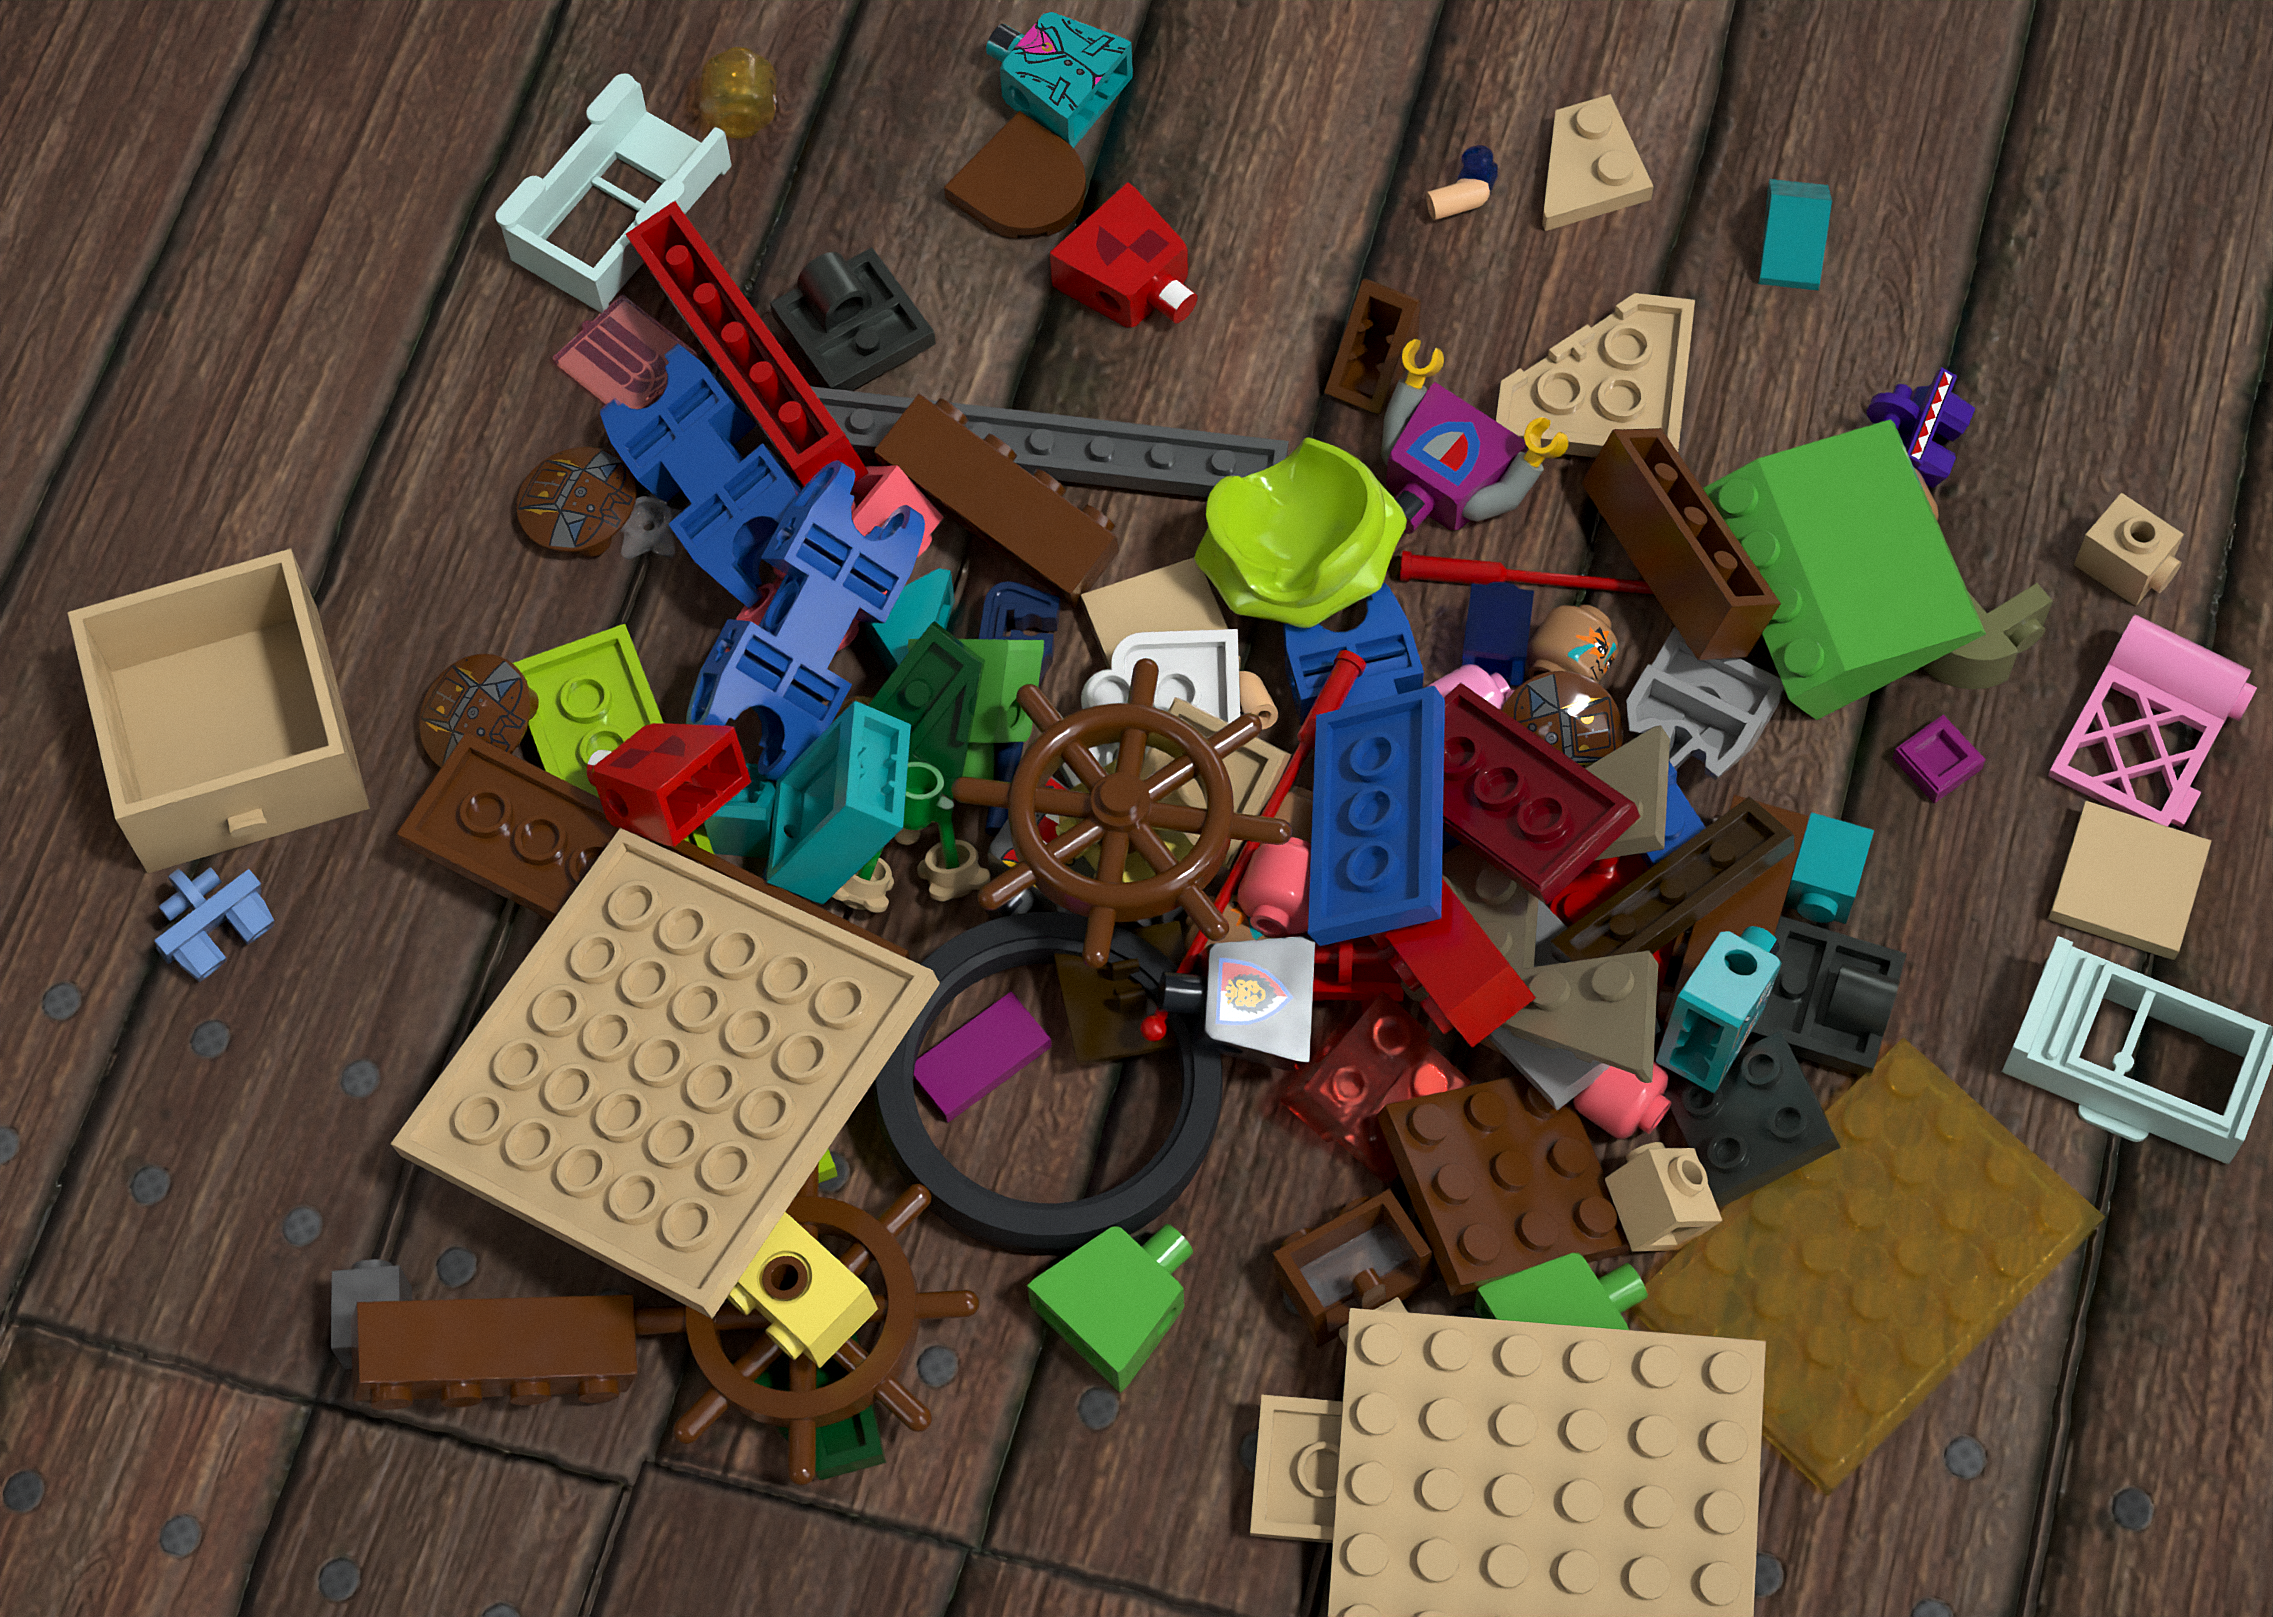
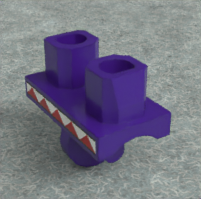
(1922, 414)

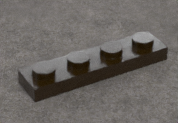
(1680, 887)

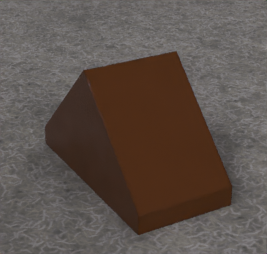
(1373, 346)

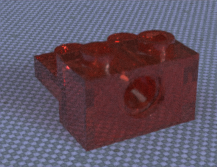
(1369, 1062)

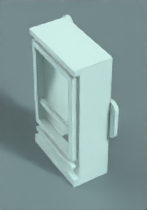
(621, 131)
(2059, 1024)

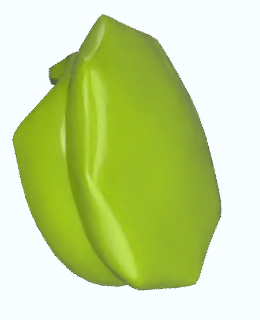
(1300, 536)

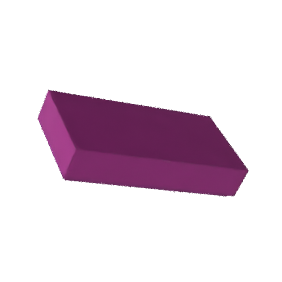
(980, 1056)

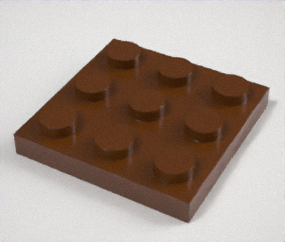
(1501, 1180)

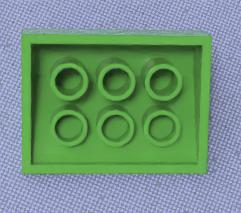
(1852, 563)

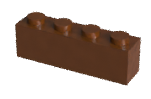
(999, 500)
(1680, 544)
(1753, 905)
(492, 1349)

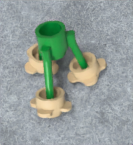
(948, 866)

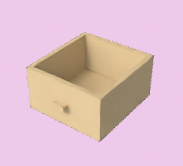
(217, 711)

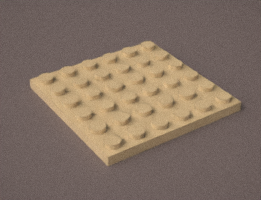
(666, 1069)
(1545, 1471)

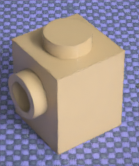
(2130, 550)
(1662, 1197)

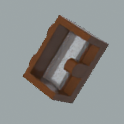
(1353, 1263)

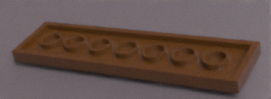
(539, 834)

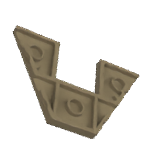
(1588, 1006)

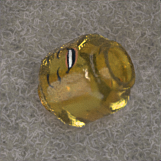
(738, 92)

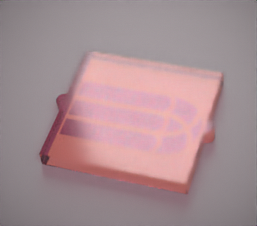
(620, 355)

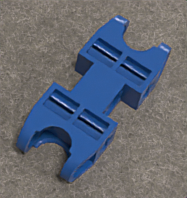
(689, 446)
(827, 584)
(1380, 640)

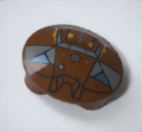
(577, 500)
(476, 697)
(1568, 714)

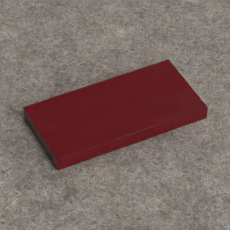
(1523, 799)

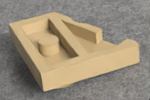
(1592, 165)

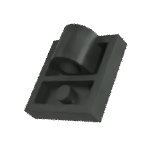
(851, 319)
(1830, 996)
(1756, 1123)

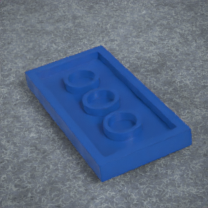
(1377, 817)

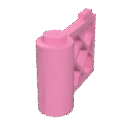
(2182, 684)

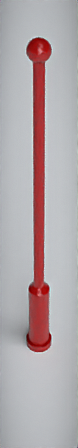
(1485, 572)
(1331, 697)

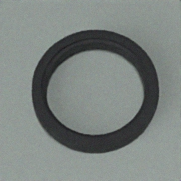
(1025, 1224)

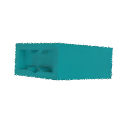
(839, 803)

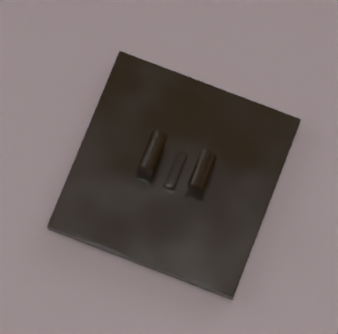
(1108, 1007)

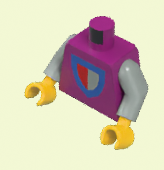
(1452, 457)

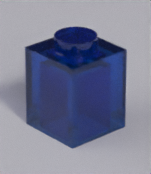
(1498, 629)

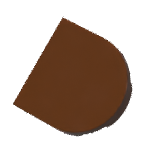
(1021, 181)

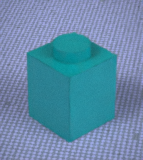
(1828, 869)

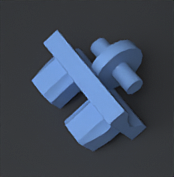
(189, 938)

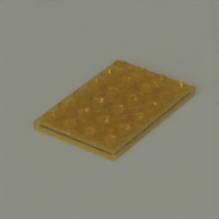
(1875, 1262)

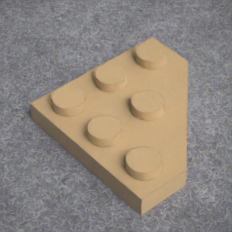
(1607, 377)

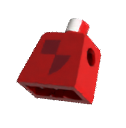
(1125, 262)
(668, 778)

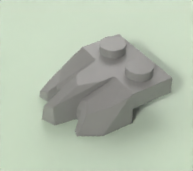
(1703, 705)

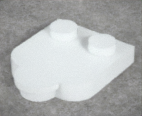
(1191, 665)

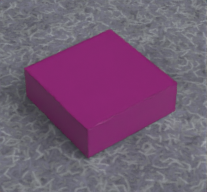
(1938, 759)

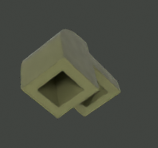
(1990, 658)

